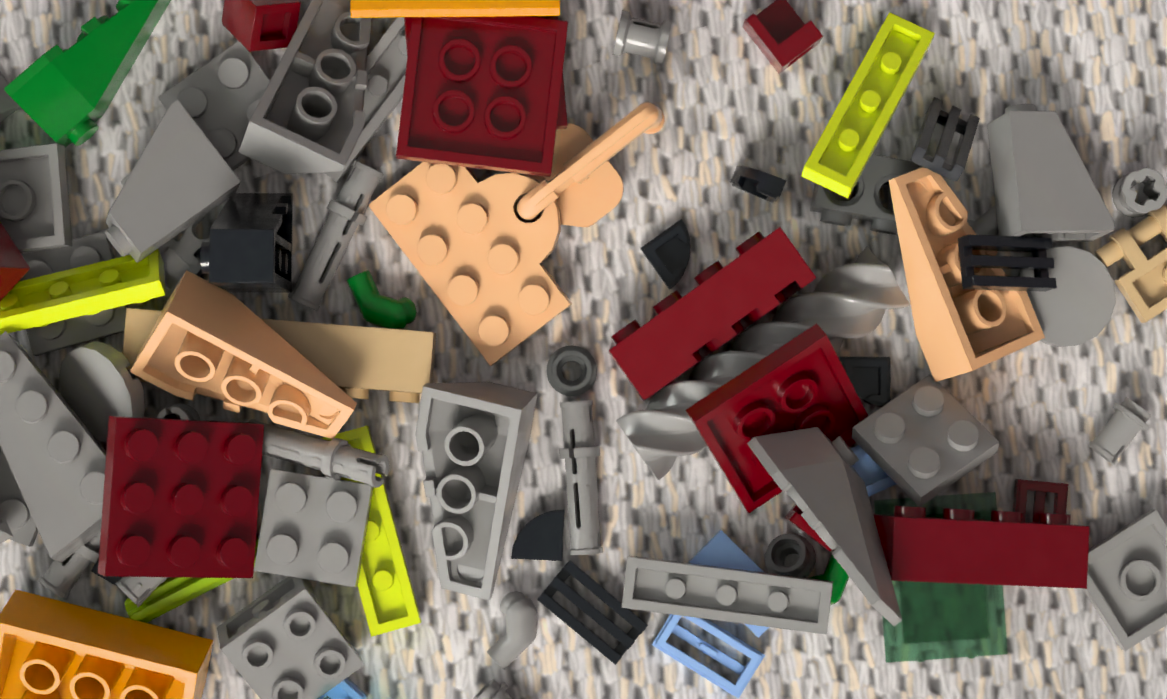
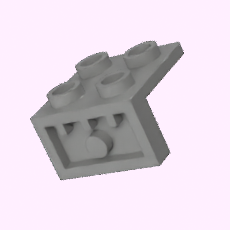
(288, 644)

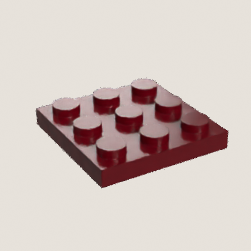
(483, 92)
(784, 392)
(180, 498)

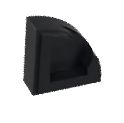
(768, 189)
(669, 253)
(869, 378)
(541, 538)

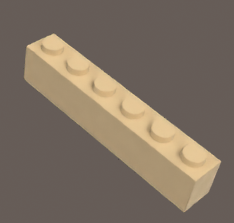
(348, 355)

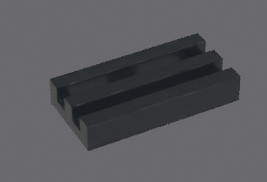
(951, 124)
(1038, 263)
(559, 584)

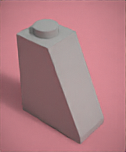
(1042, 180)
(169, 187)

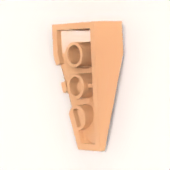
(953, 324)
(224, 351)

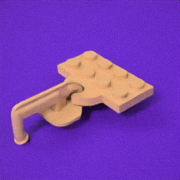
(478, 248)

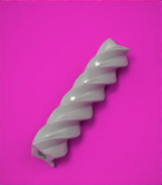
(844, 304)

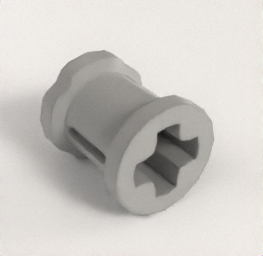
(642, 38)
(1125, 197)

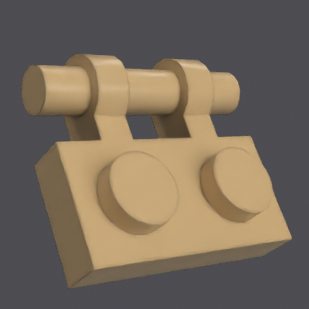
(1147, 280)

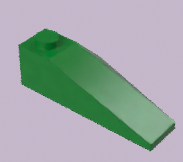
(75, 85)

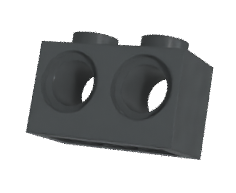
(865, 201)

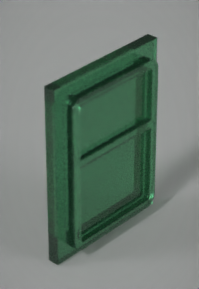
(945, 617)

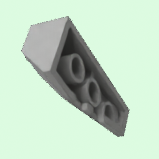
(315, 95)
(473, 463)

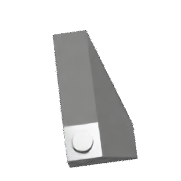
(833, 504)

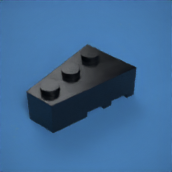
(251, 244)

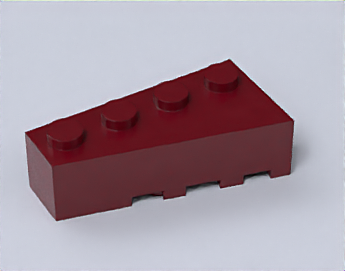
(711, 313)
(984, 551)

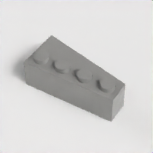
(49, 454)

